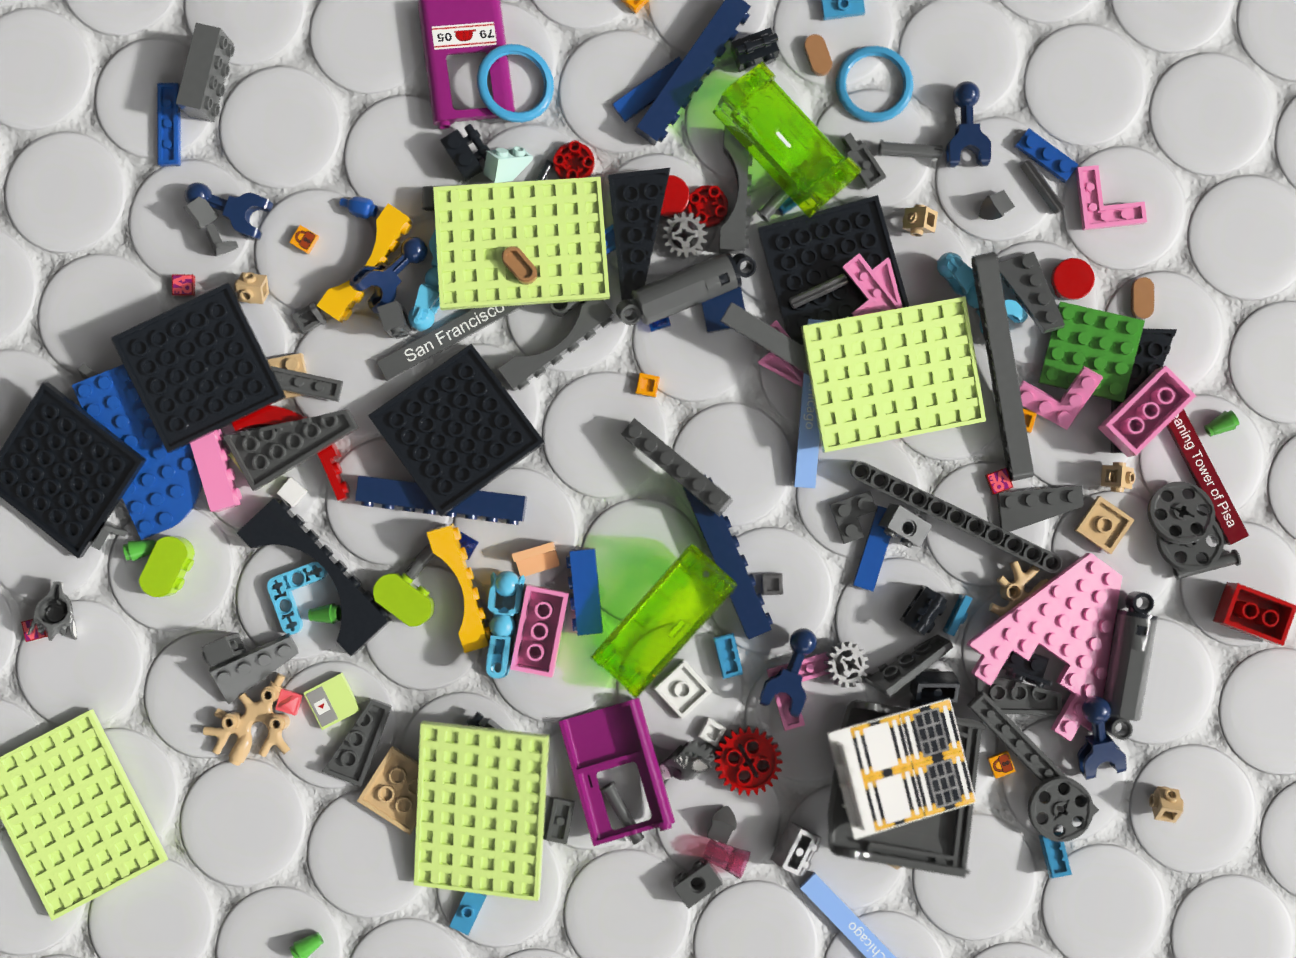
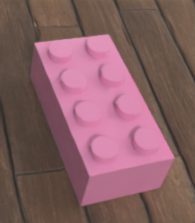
(1146, 411)
(540, 630)

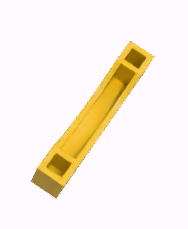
(390, 228)
(446, 545)

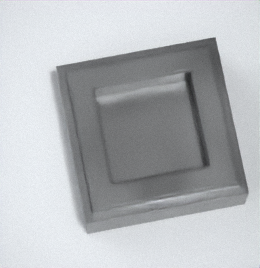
(772, 584)

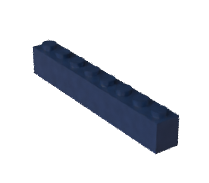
(691, 70)
(410, 496)
(725, 554)

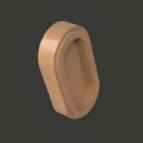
(818, 55)
(519, 265)
(1142, 298)

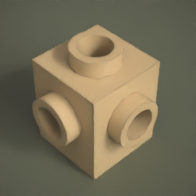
(919, 220)
(251, 288)
(1117, 477)
(1166, 804)

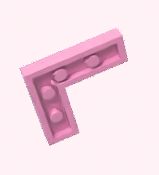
(1093, 212)
(1068, 407)
(811, 668)

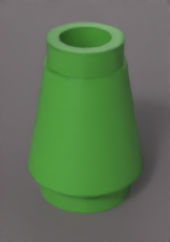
(1223, 423)
(138, 549)
(327, 614)
(306, 946)

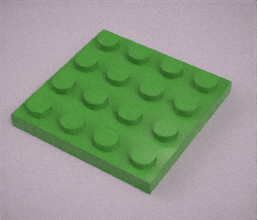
(1092, 340)

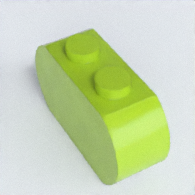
(167, 566)
(404, 599)

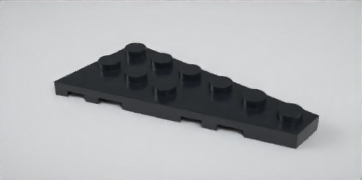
(636, 214)
(1150, 355)

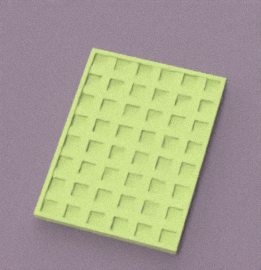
(548, 220)
(893, 374)
(480, 810)
(75, 815)

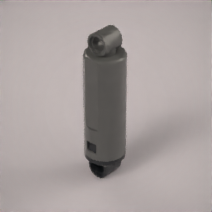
(686, 288)
(1129, 664)

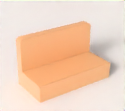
(536, 559)

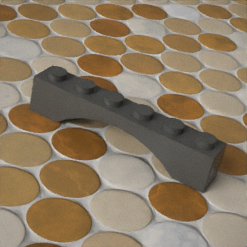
(732, 233)
(523, 368)
(677, 467)

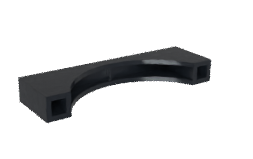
(360, 613)

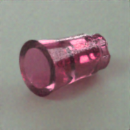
(727, 857)

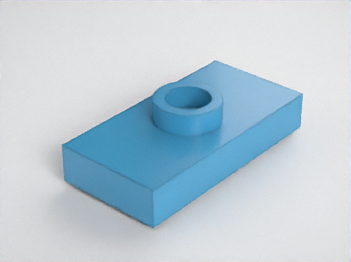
(842, 8)
(957, 615)
(728, 655)
(1055, 857)
(467, 912)

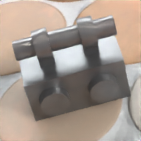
(796, 849)

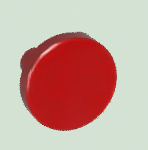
(573, 161)
(675, 197)
(709, 204)
(1072, 279)

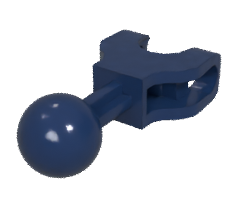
(967, 133)
(235, 208)
(385, 277)
(789, 680)
(1098, 746)

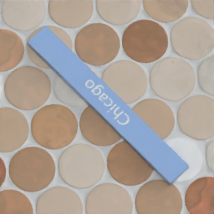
(807, 435)
(844, 918)

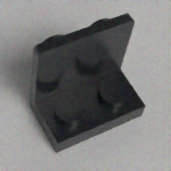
(1032, 669)

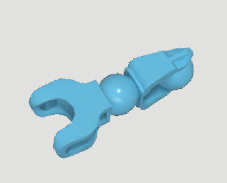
(961, 280)
(427, 301)
(503, 624)

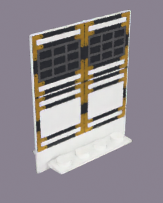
(901, 768)

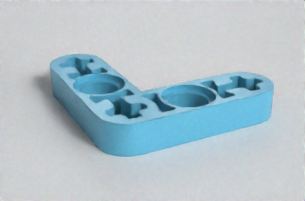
(288, 587)

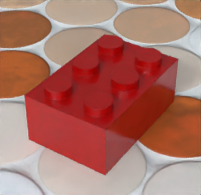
(1255, 613)

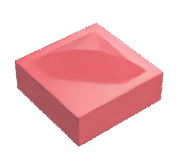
(289, 701)

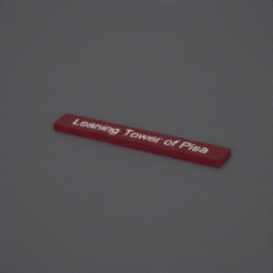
(1206, 477)

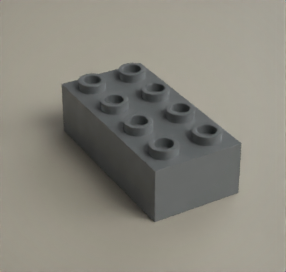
(205, 72)

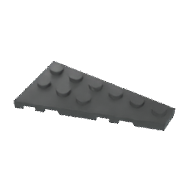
(278, 448)

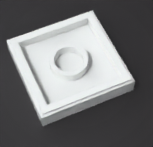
(682, 689)

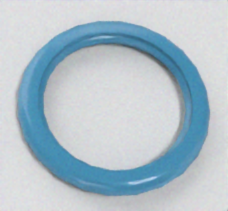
(884, 52)
(484, 93)

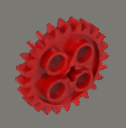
(764, 751)

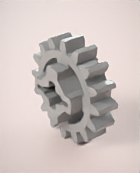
(684, 224)
(839, 669)

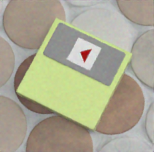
(332, 701)

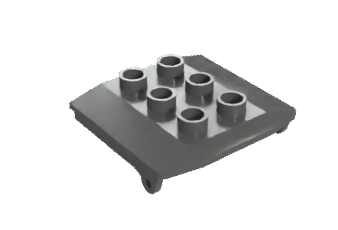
(927, 844)

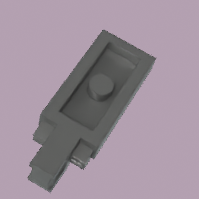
(859, 152)

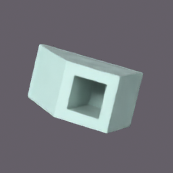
(506, 164)

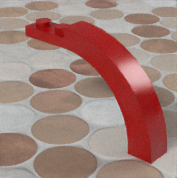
(276, 415)

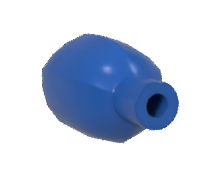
(360, 207)

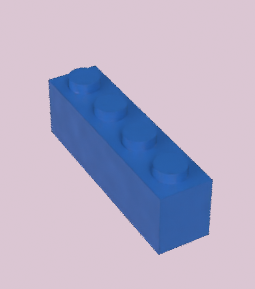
(585, 591)

